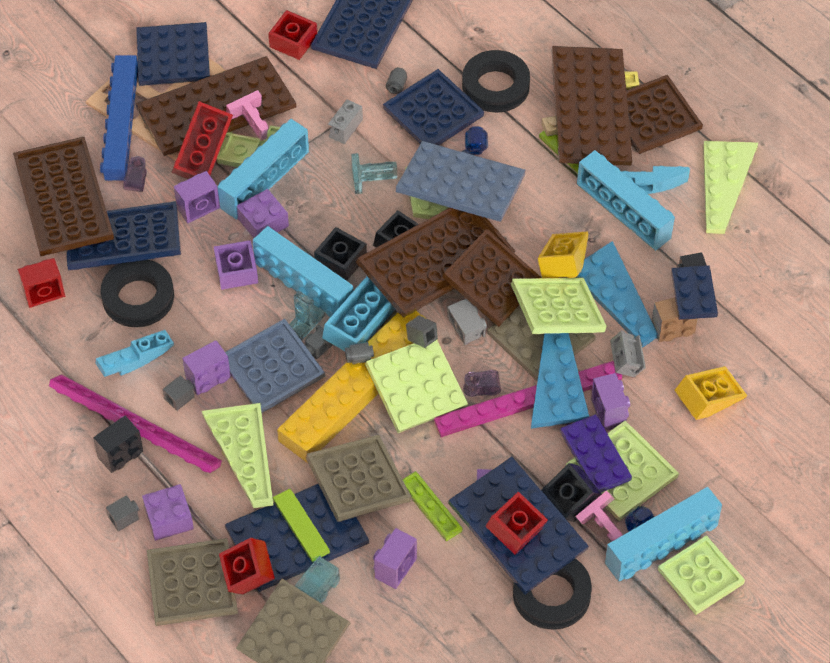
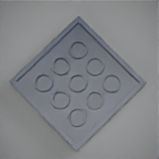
(273, 366)

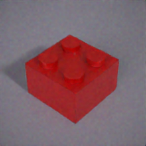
(292, 34)
(41, 282)
(516, 523)
(246, 566)

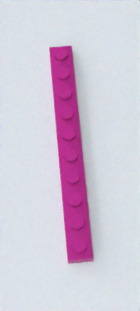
(508, 404)
(148, 430)

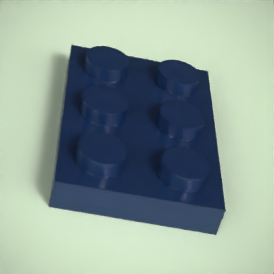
(694, 292)

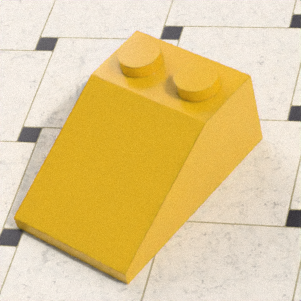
(563, 255)
(709, 392)

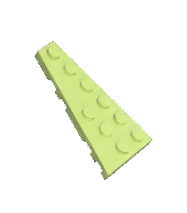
(724, 175)
(242, 441)

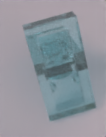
(371, 172)
(306, 315)

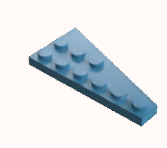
(616, 293)
(559, 388)

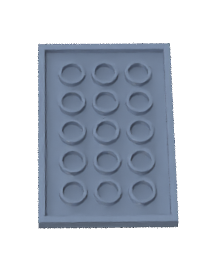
(461, 181)

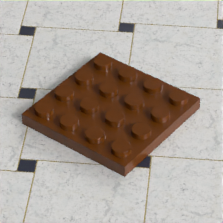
(659, 114)
(486, 275)

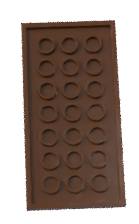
(591, 104)
(171, 112)
(63, 196)
(412, 264)

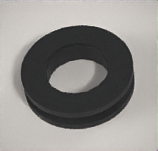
(501, 62)
(143, 314)
(563, 615)

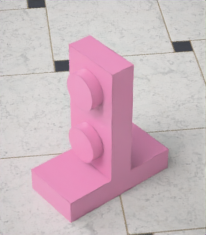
(247, 107)
(602, 519)

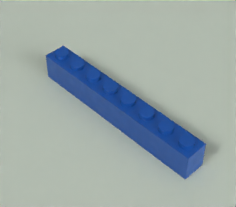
(120, 117)

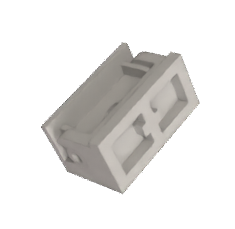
(345, 121)
(466, 321)
(627, 354)

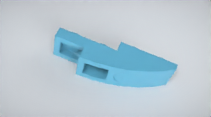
(660, 179)
(137, 355)

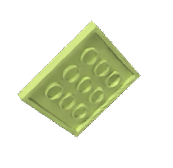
(558, 305)
(416, 385)
(648, 471)

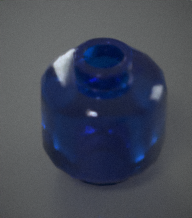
(476, 140)
(637, 517)

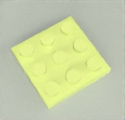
(701, 575)

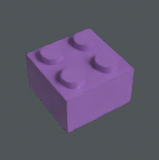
(196, 197)
(261, 212)
(236, 264)
(207, 367)
(610, 401)
(168, 512)
(395, 558)

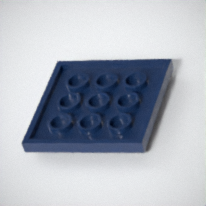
(172, 53)
(433, 109)

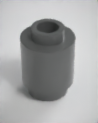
(396, 80)
(359, 353)

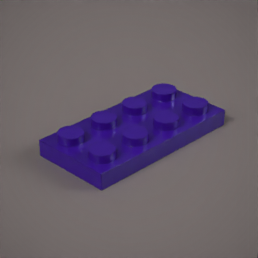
(596, 453)

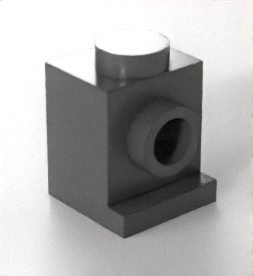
(316, 344)

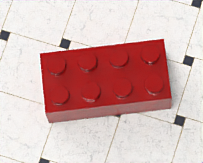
(202, 141)

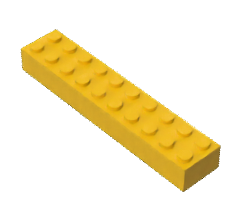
(341, 396)

